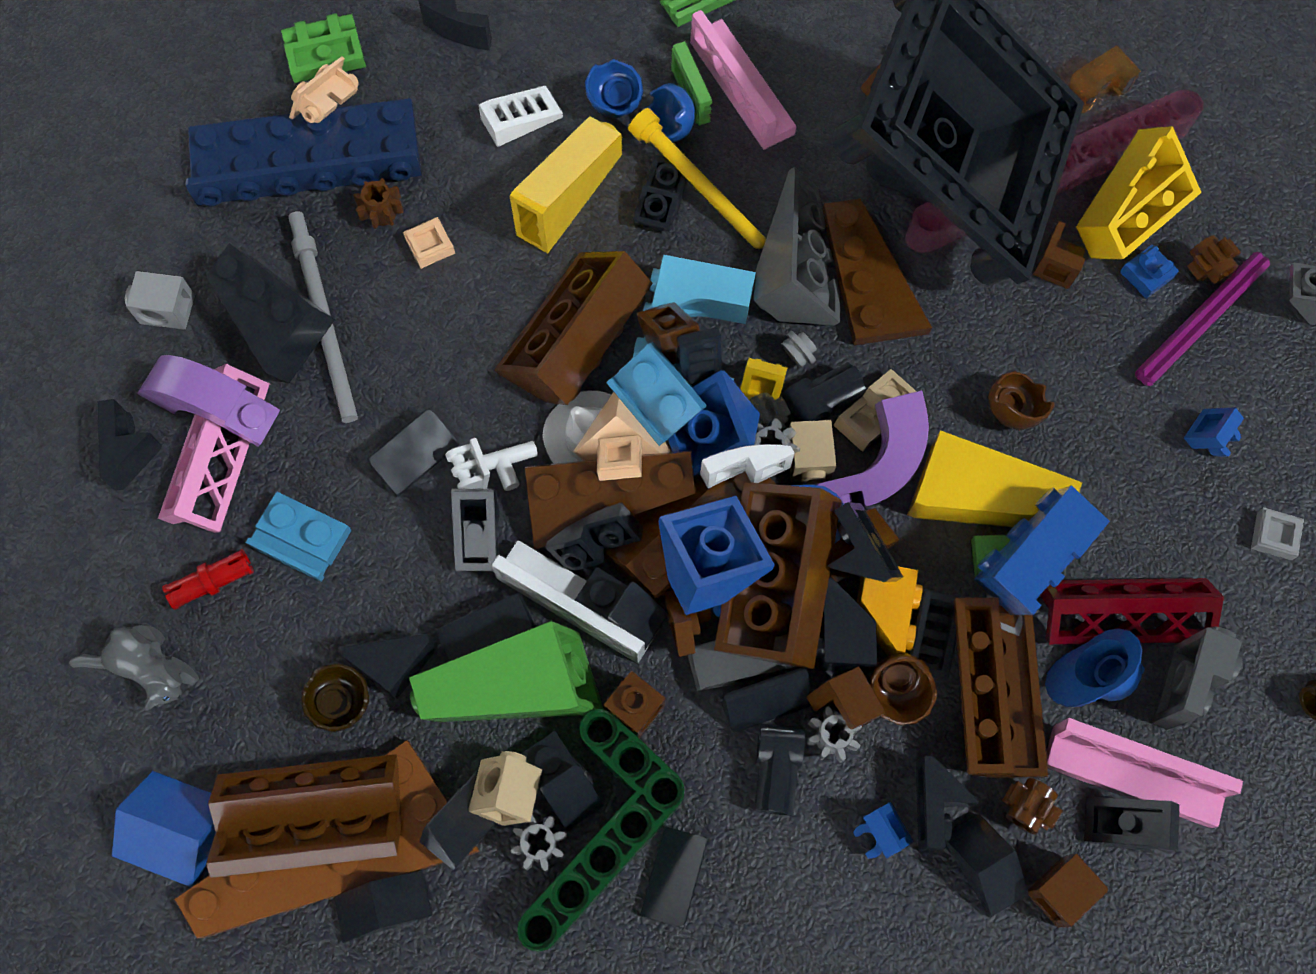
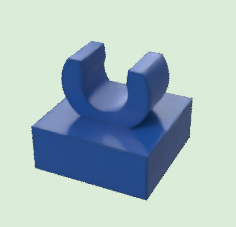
(1149, 271)
(1214, 430)
(887, 830)

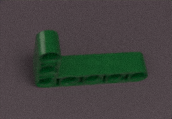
(610, 835)

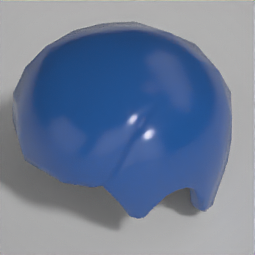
(614, 89)
(675, 111)

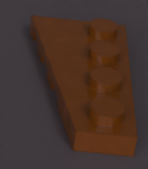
(870, 282)
(572, 490)

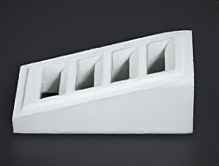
(513, 127)

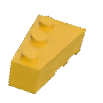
(1139, 195)

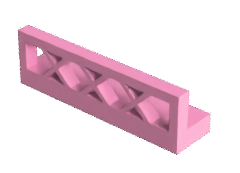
(741, 81)
(193, 465)
(1139, 771)

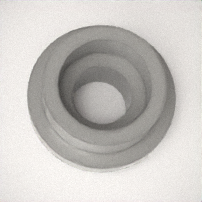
(799, 348)

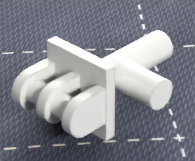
(481, 464)

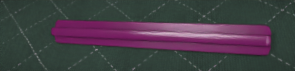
(1202, 319)

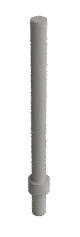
(306, 251)

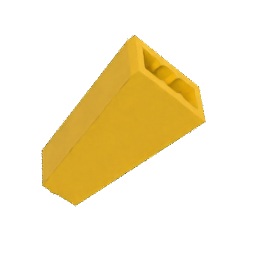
(564, 182)
(980, 484)

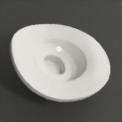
(569, 423)

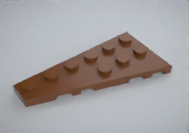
(242, 899)

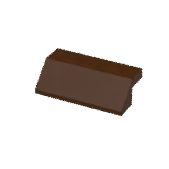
(999, 692)
(305, 815)

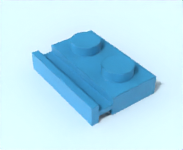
(656, 393)
(298, 536)

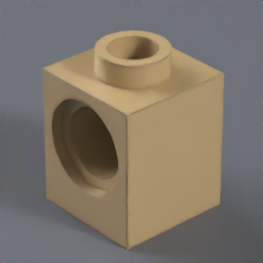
(817, 454)
(505, 789)

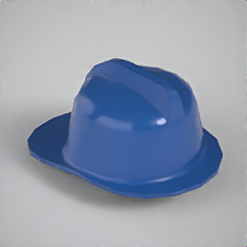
(1100, 669)

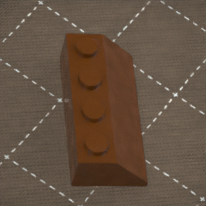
(575, 326)
(644, 560)
(783, 610)

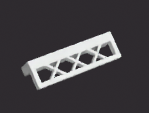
(556, 591)

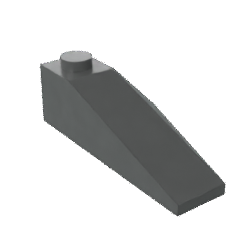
(793, 266)

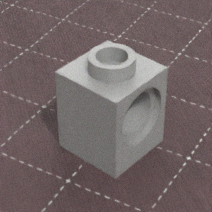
(159, 300)

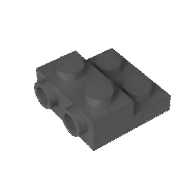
(1192, 674)

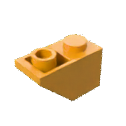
(892, 608)

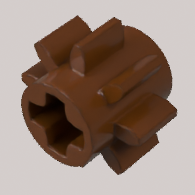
(378, 203)
(1213, 259)
(1032, 806)

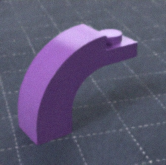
(195, 388)
(903, 444)

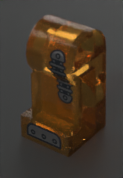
(1104, 74)

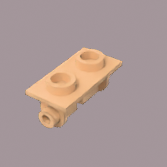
(314, 98)

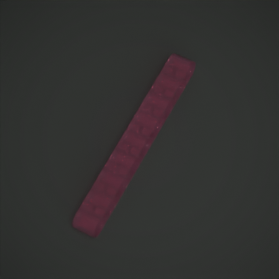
(1088, 157)

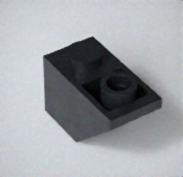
(846, 633)

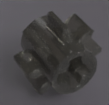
(771, 409)

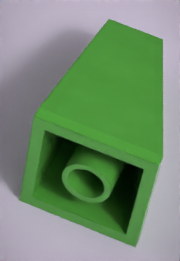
(519, 677)

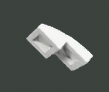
(757, 461)

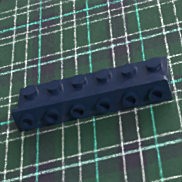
(295, 156)

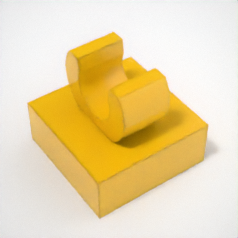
(763, 378)

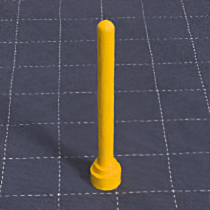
(647, 128)

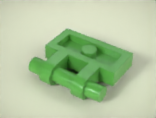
(322, 43)

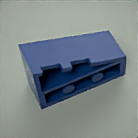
(1040, 550)

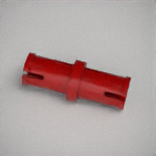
(208, 579)

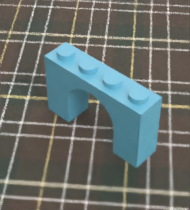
(701, 291)

